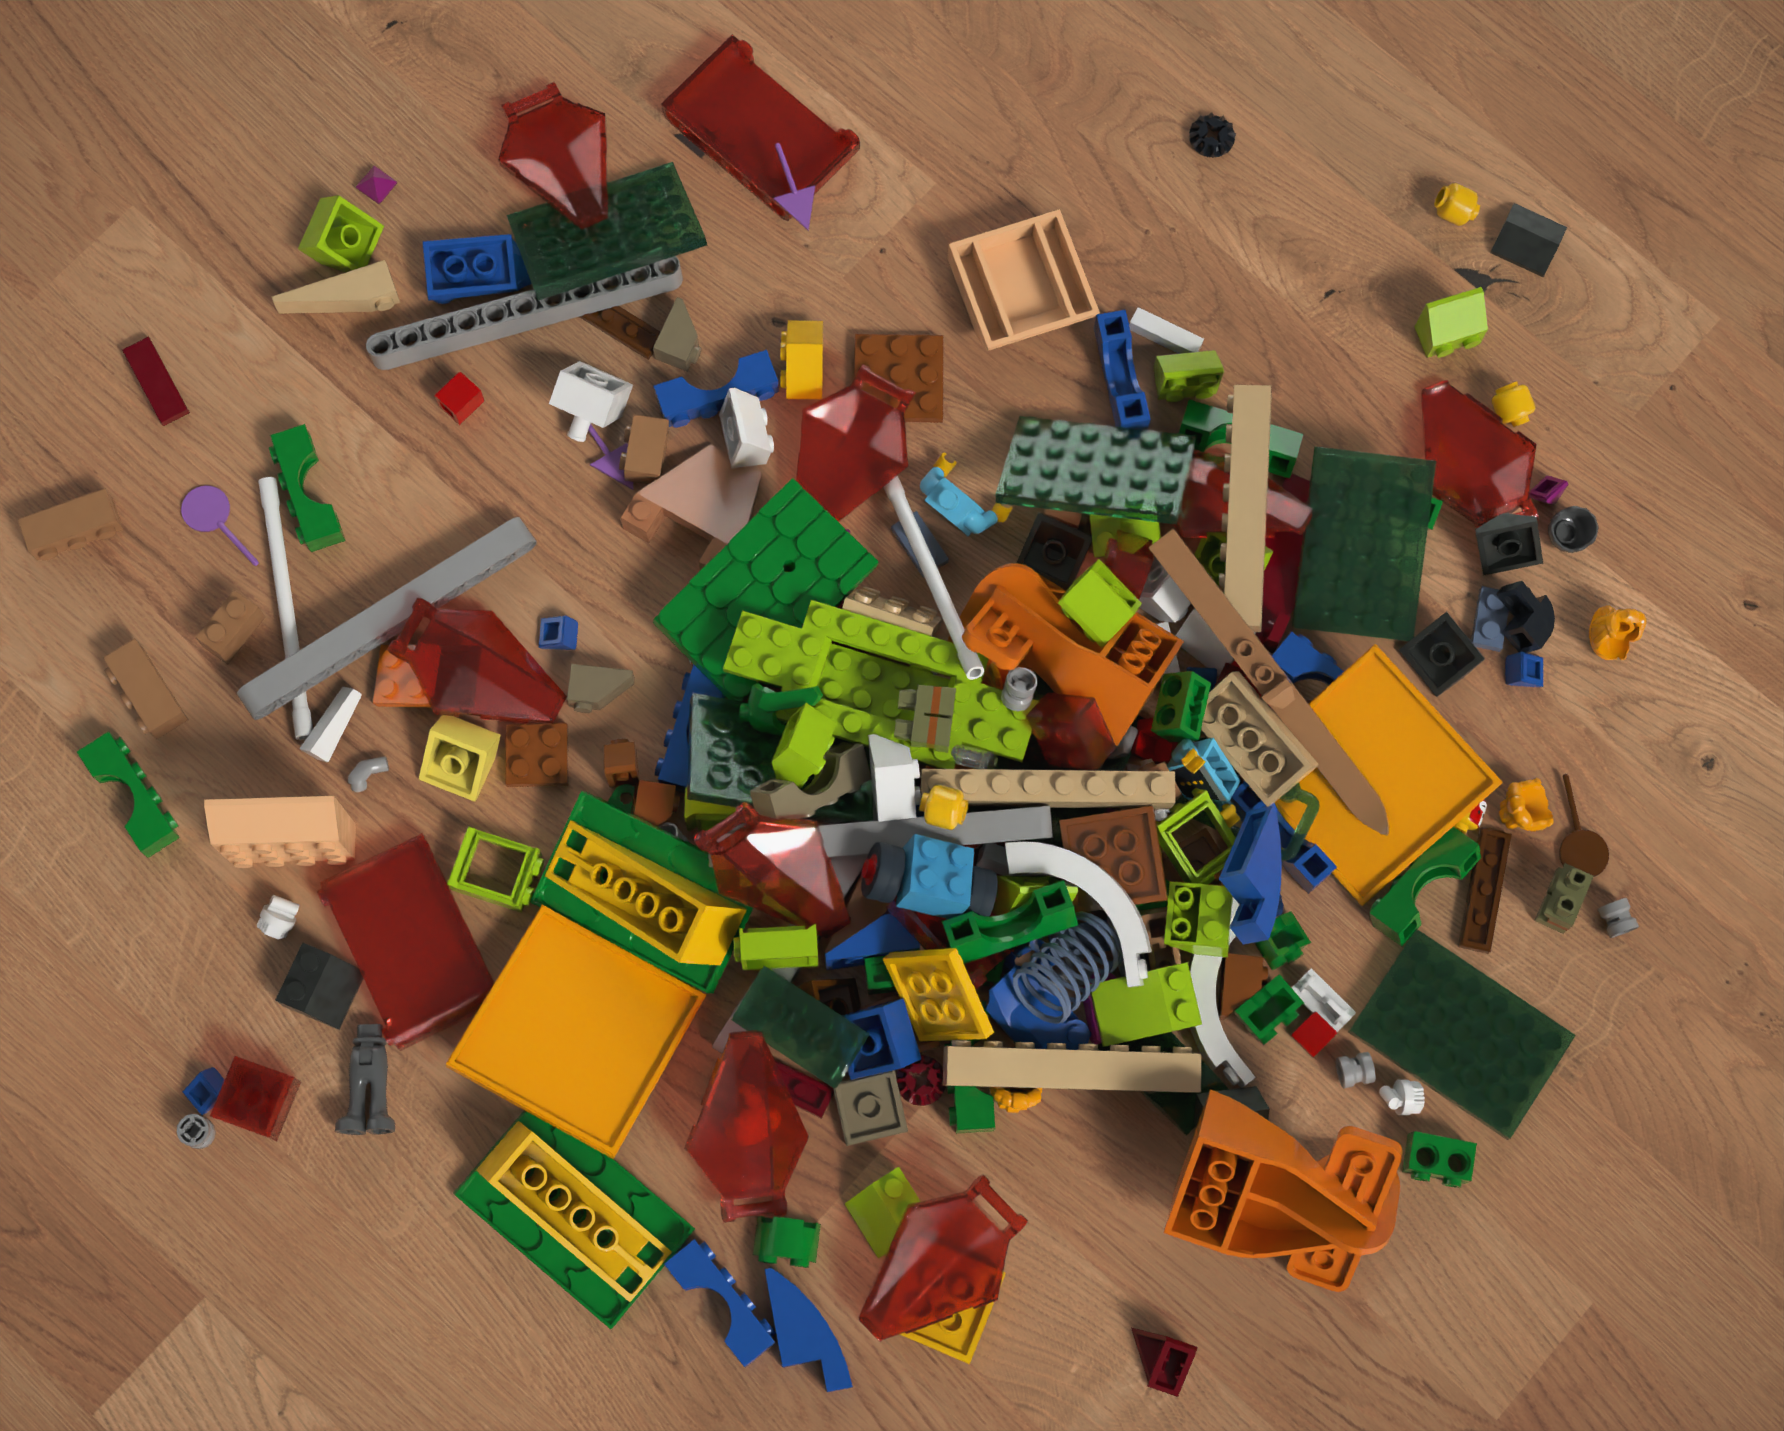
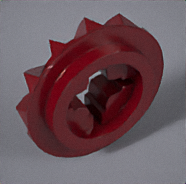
(924, 1094)

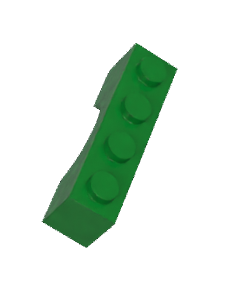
(1210, 429)
(296, 456)
(148, 825)
(1447, 858)
(1042, 915)
(972, 1108)

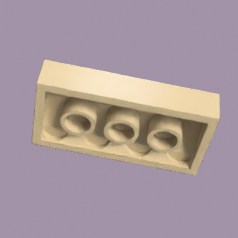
(1255, 739)

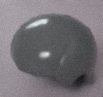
(1573, 529)

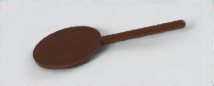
(1582, 847)

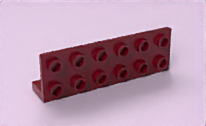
(1282, 574)

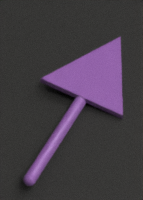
(798, 202)
(610, 462)

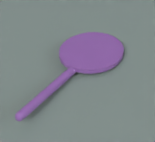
(207, 510)

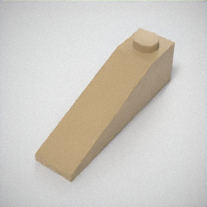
(354, 291)

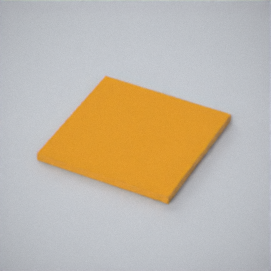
(1409, 758)
(576, 1031)

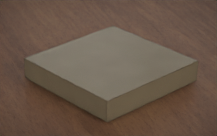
(870, 1108)

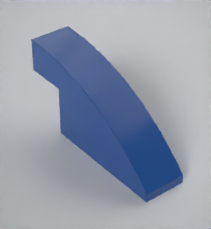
(1254, 875)
(804, 1332)

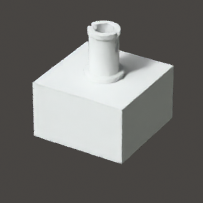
(590, 397)

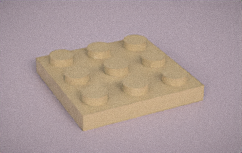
(893, 611)

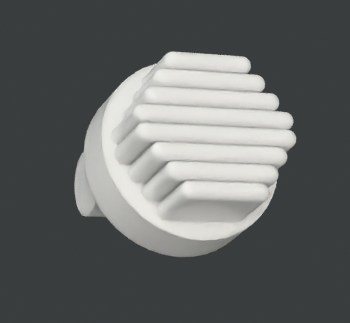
(278, 917)
(1405, 1097)

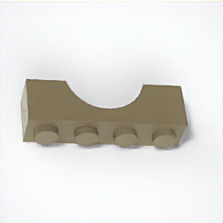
(843, 773)

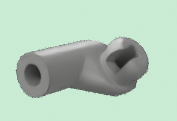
(1125, 745)
(364, 769)

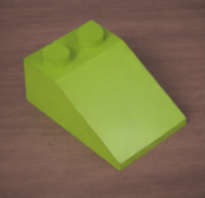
(1158, 1007)

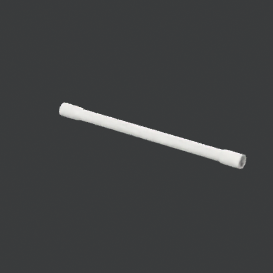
(270, 503)
(969, 660)

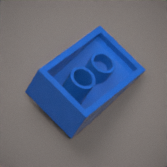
(874, 940)

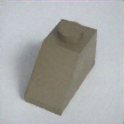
(678, 339)
(596, 687)

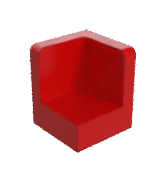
(459, 398)
(1150, 745)

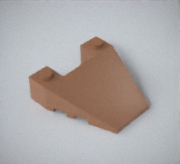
(699, 495)

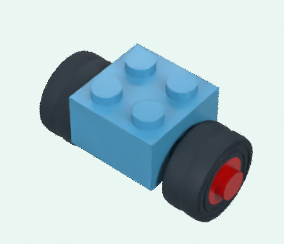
(929, 878)

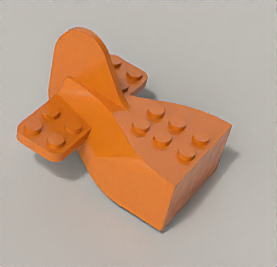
(1020, 624)
(1264, 1196)

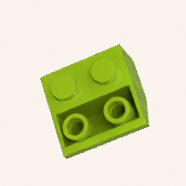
(1187, 375)
(1099, 603)
(803, 745)
(1199, 918)

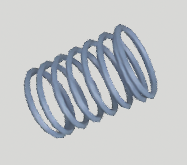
(1065, 1000)

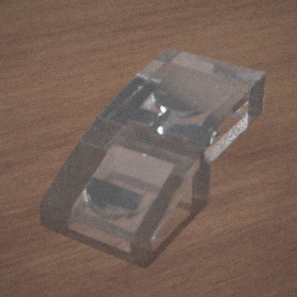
(974, 757)

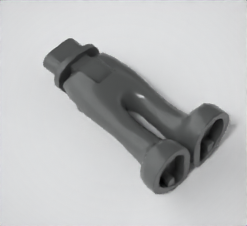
(366, 1066)

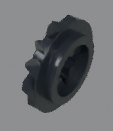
(1209, 146)

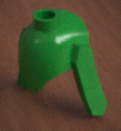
(764, 702)

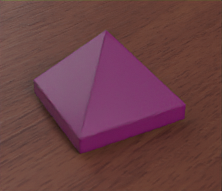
(376, 185)
(1548, 490)

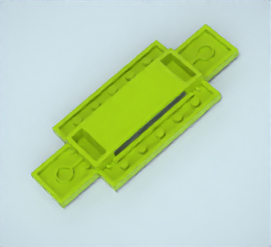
(864, 689)

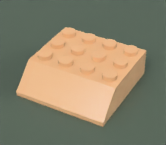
(1021, 280)
(281, 830)

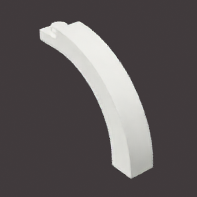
(1054, 861)
(1210, 1035)

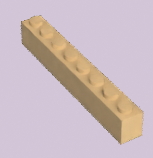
(1247, 501)
(1056, 787)
(1071, 1068)

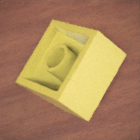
(459, 756)

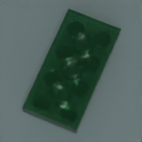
(801, 1026)

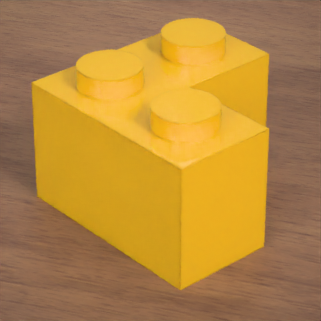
(804, 359)

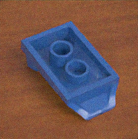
(473, 267)
(1022, 1025)

